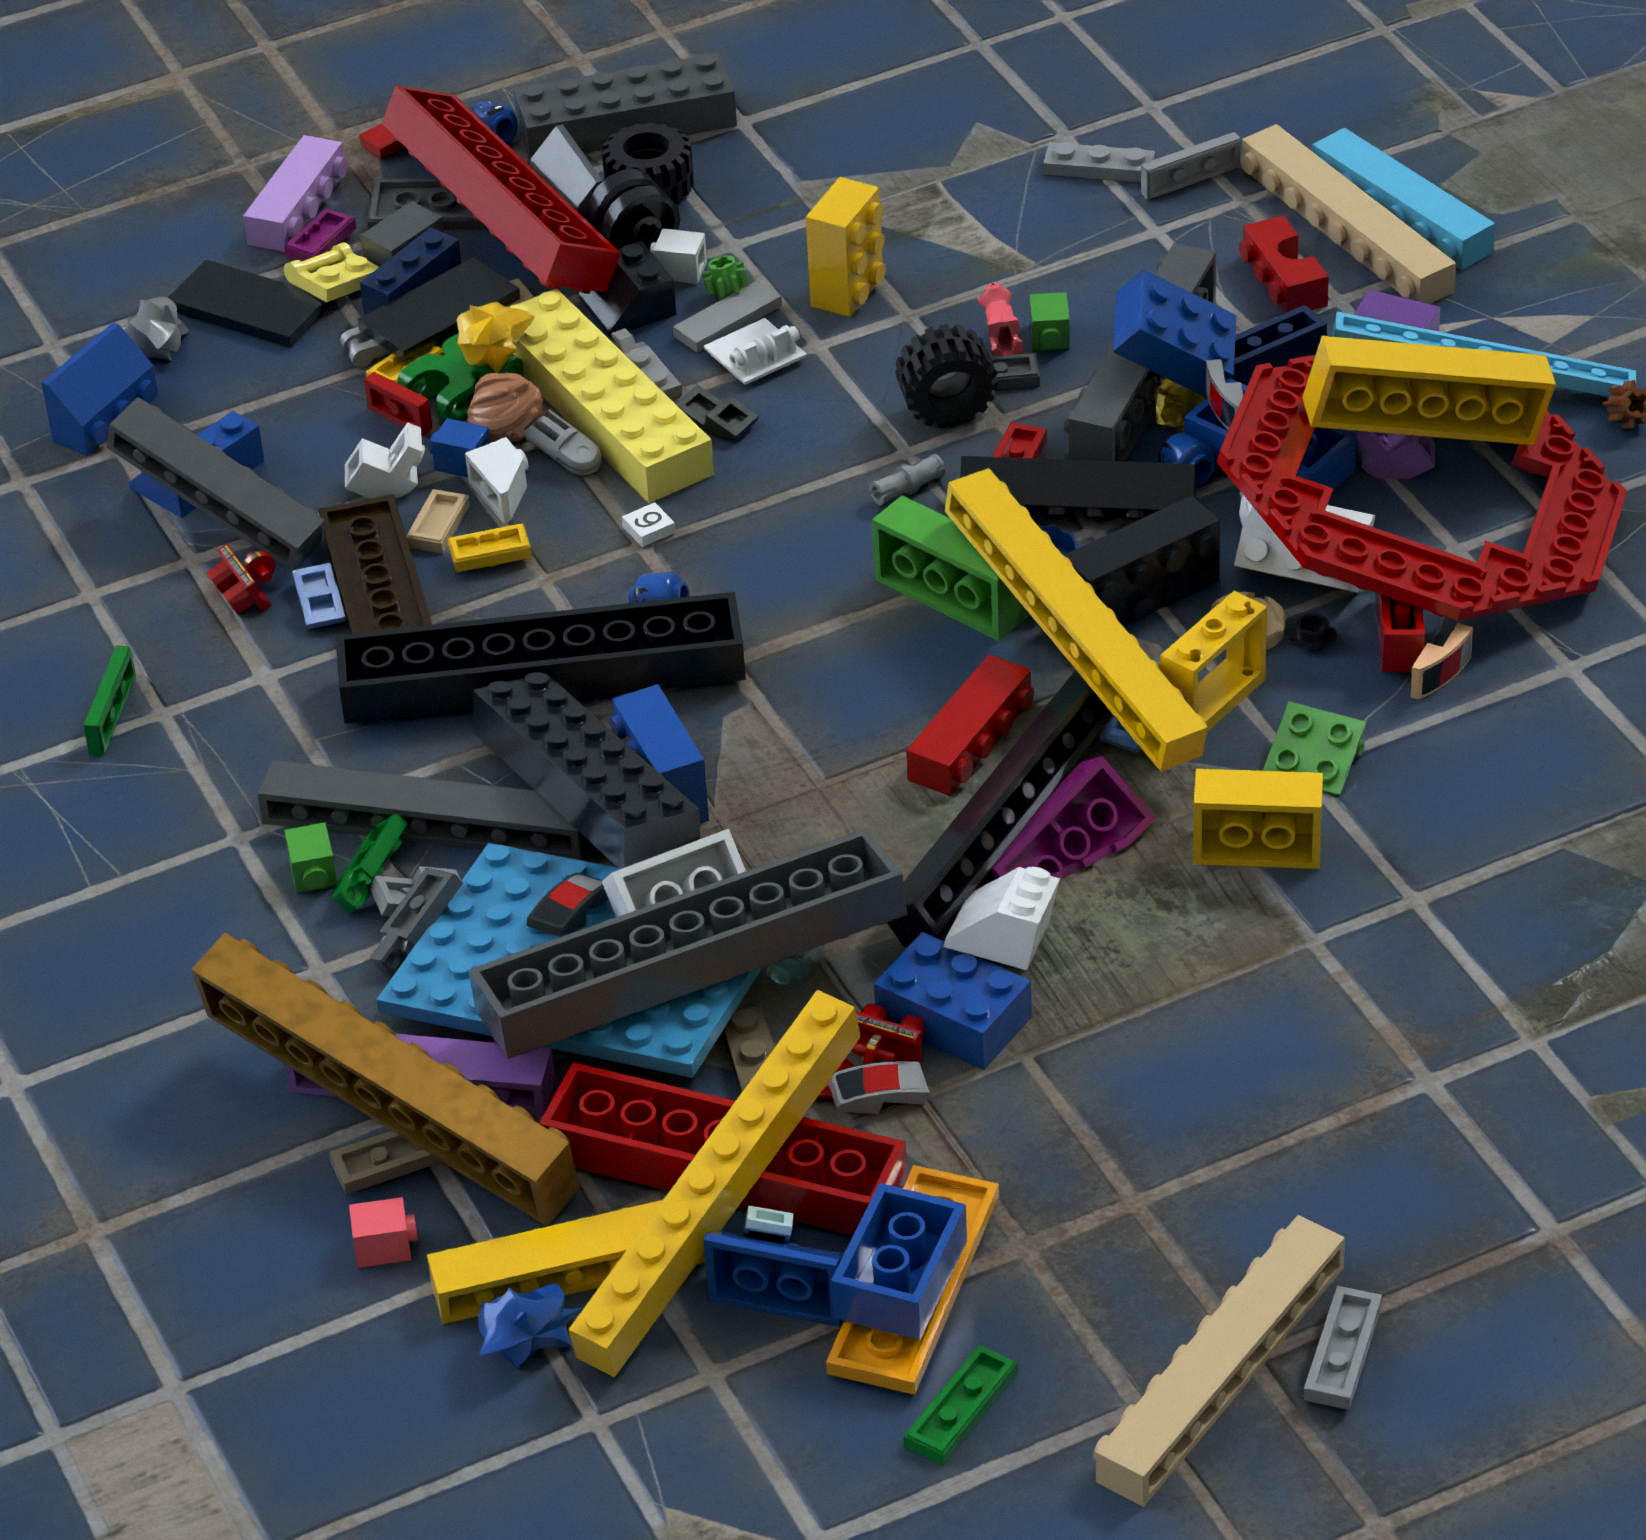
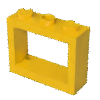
(1233, 625)

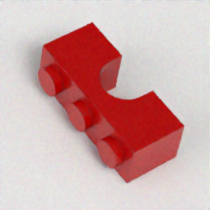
(1273, 255)

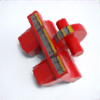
(256, 568)
(886, 1040)

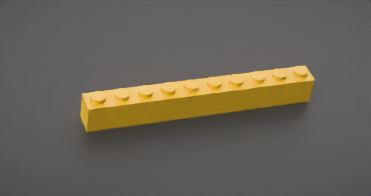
(1076, 620)
(714, 1183)

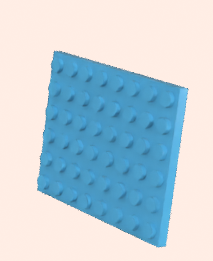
(489, 923)

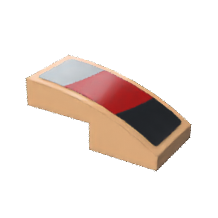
(1440, 664)

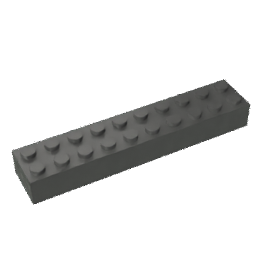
(687, 943)

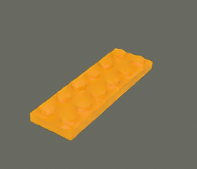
(897, 1360)

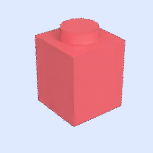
(382, 1232)

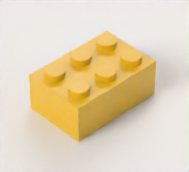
(845, 246)
(1257, 818)

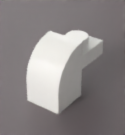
(384, 471)

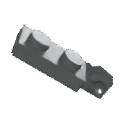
(413, 916)

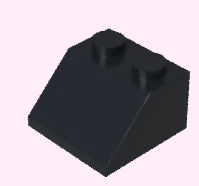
(637, 292)

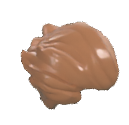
(505, 405)

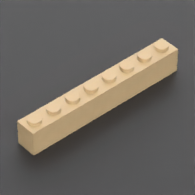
(1348, 215)
(1218, 1360)

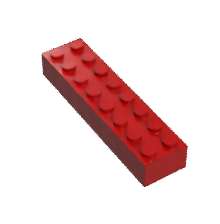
(655, 1130)

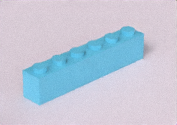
(1420, 204)

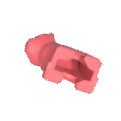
(1001, 323)

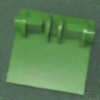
(1316, 743)

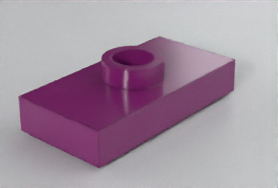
(320, 235)

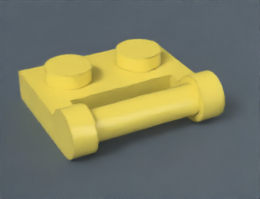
(330, 273)

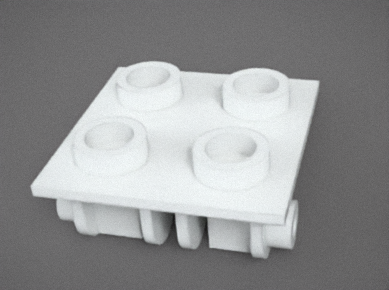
(757, 350)

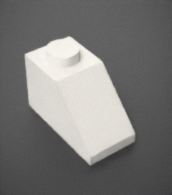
(498, 476)

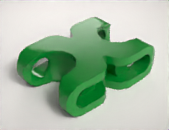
(450, 379)

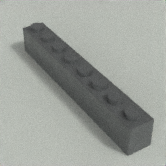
(433, 808)

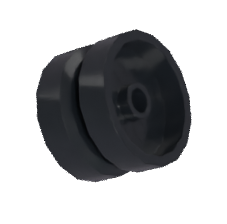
(631, 209)

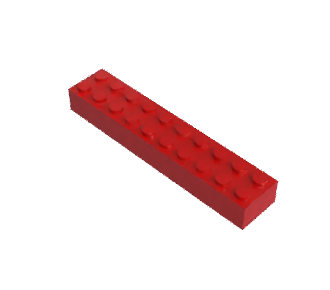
(501, 190)

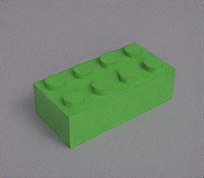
(939, 567)

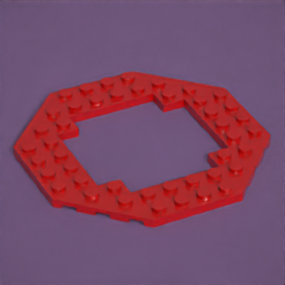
(1559, 559)

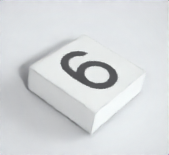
(648, 524)

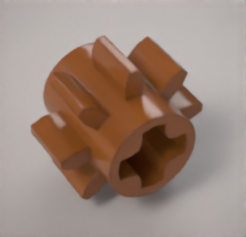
(1627, 404)

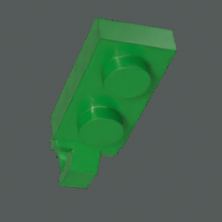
(367, 862)

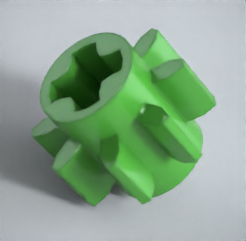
(725, 276)

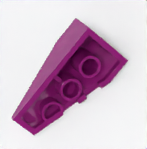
(1078, 823)

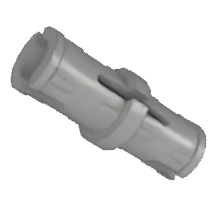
(907, 479)

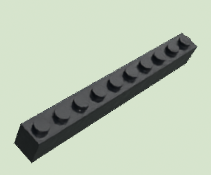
(1000, 809)

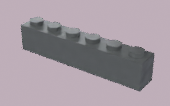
(215, 483)

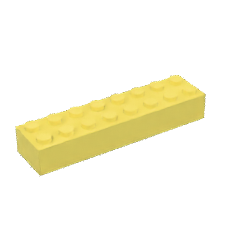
(611, 400)

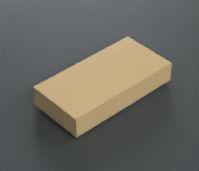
(437, 521)

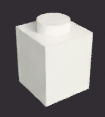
(681, 254)

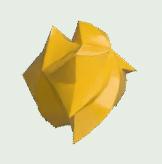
(490, 333)

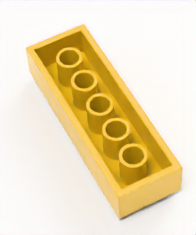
(1428, 390)

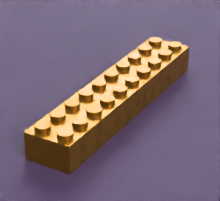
(387, 1078)

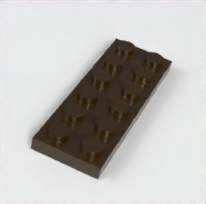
(373, 565)

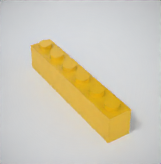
(569, 1254)

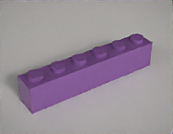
(518, 1081)

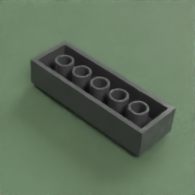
(680, 93)

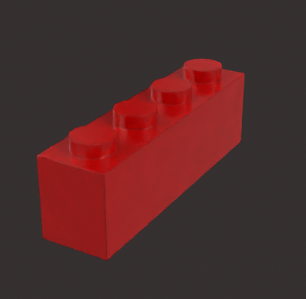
(969, 725)

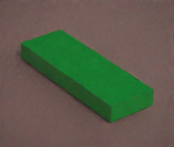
(109, 700)
(960, 1404)

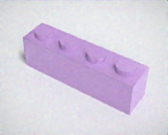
(295, 192)

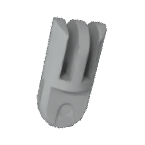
(565, 444)

